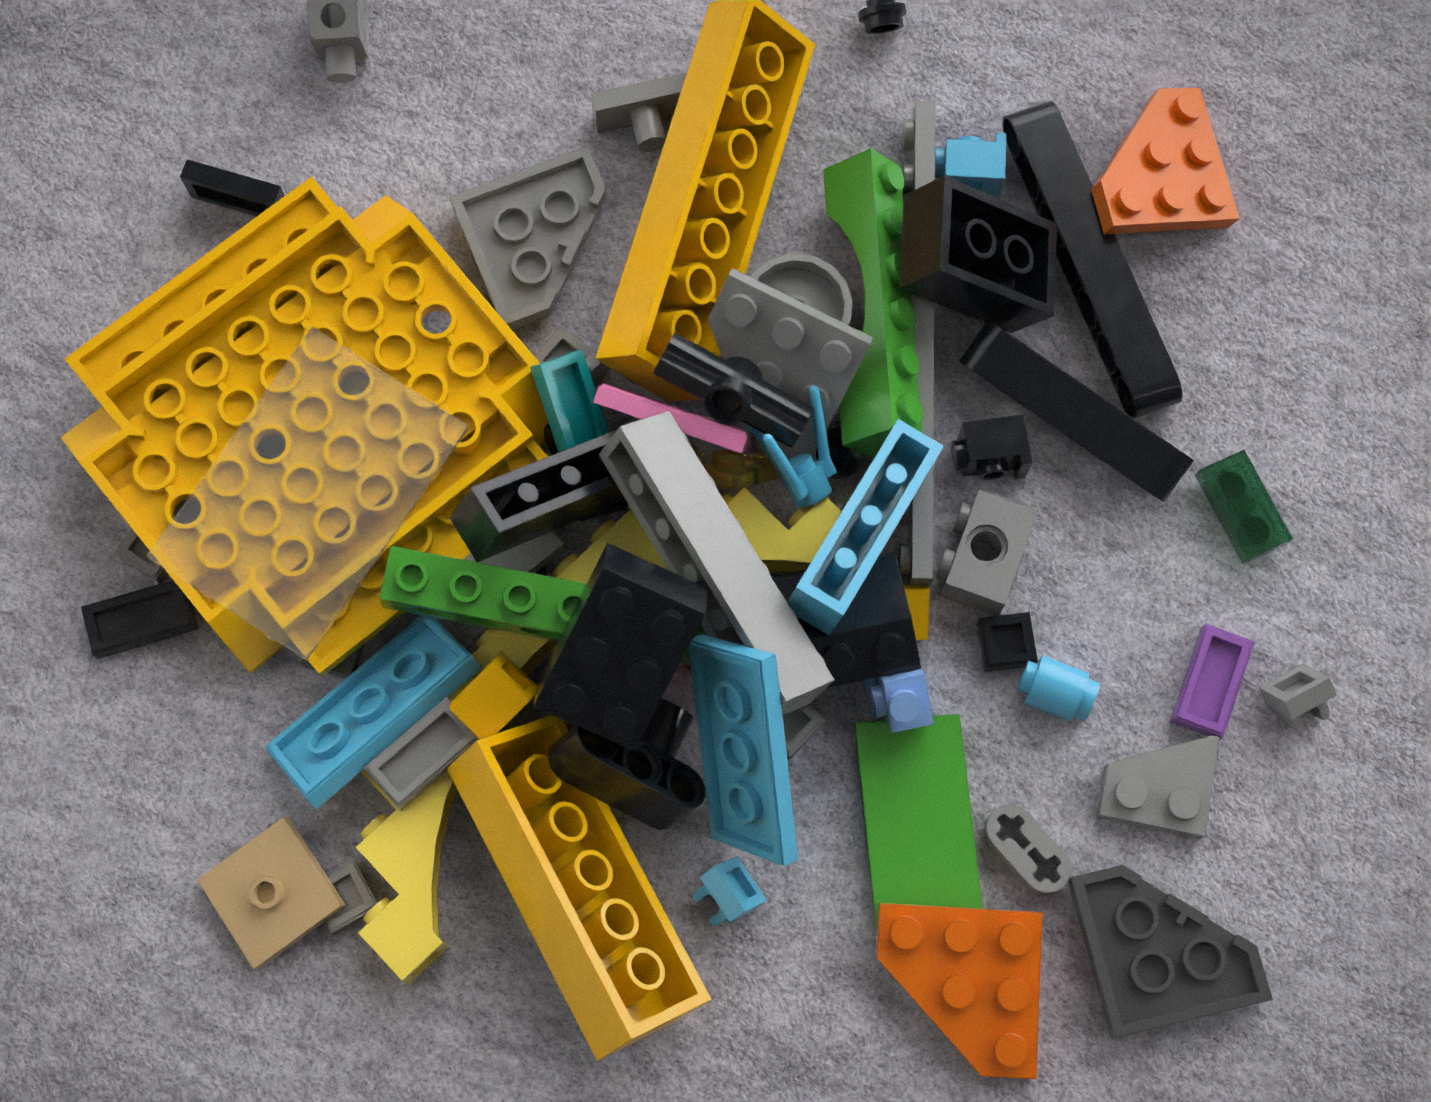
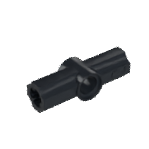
(733, 390)

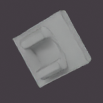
(1297, 693)

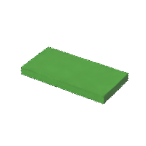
(917, 814)

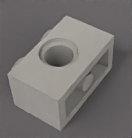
(1006, 529)

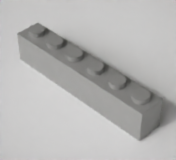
(707, 545)

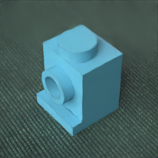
(974, 162)

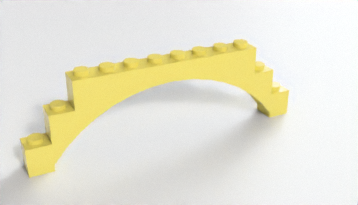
(410, 841)

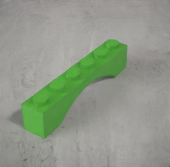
(867, 204)

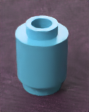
(1058, 689)

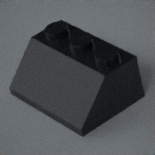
(875, 631)

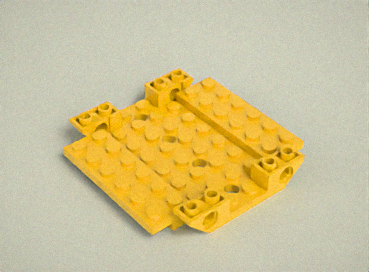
(212, 340)

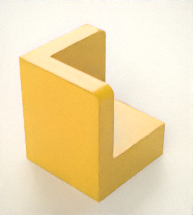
(493, 697)

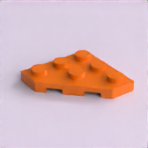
(1166, 171)
(971, 977)

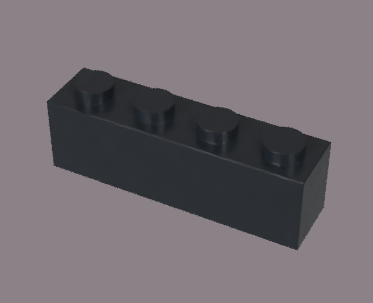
(536, 499)

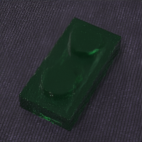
(1243, 507)

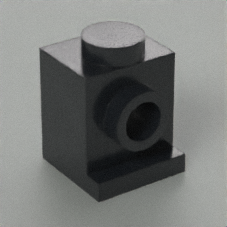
(992, 448)

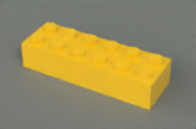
(578, 889)

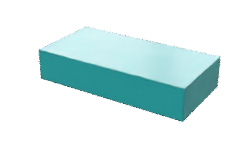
(568, 399)

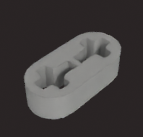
(1036, 841)

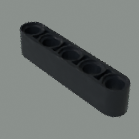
(1076, 411)

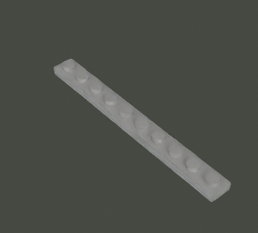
(917, 556)

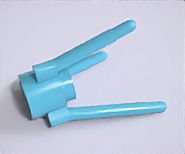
(802, 475)

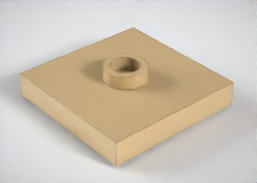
(271, 892)

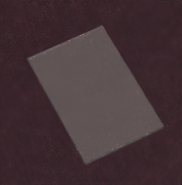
(308, 493)

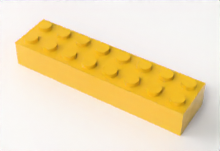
(707, 187)

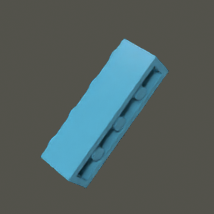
(864, 527)

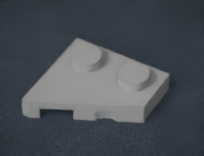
(1162, 788)

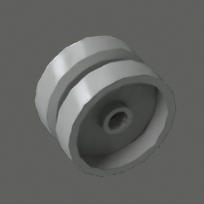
(809, 282)

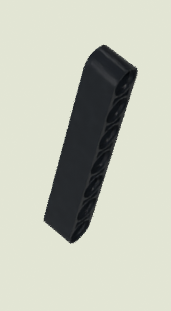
(1092, 261)

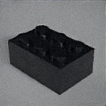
(978, 254)
(621, 647)

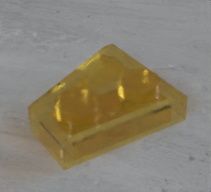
(735, 469)

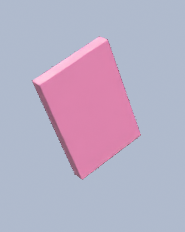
(689, 422)

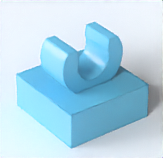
(731, 889)

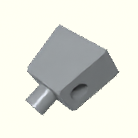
(339, 35)

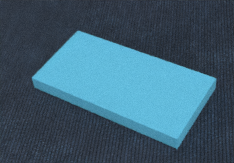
(371, 708)
(743, 748)

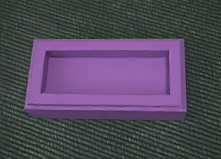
(1212, 681)

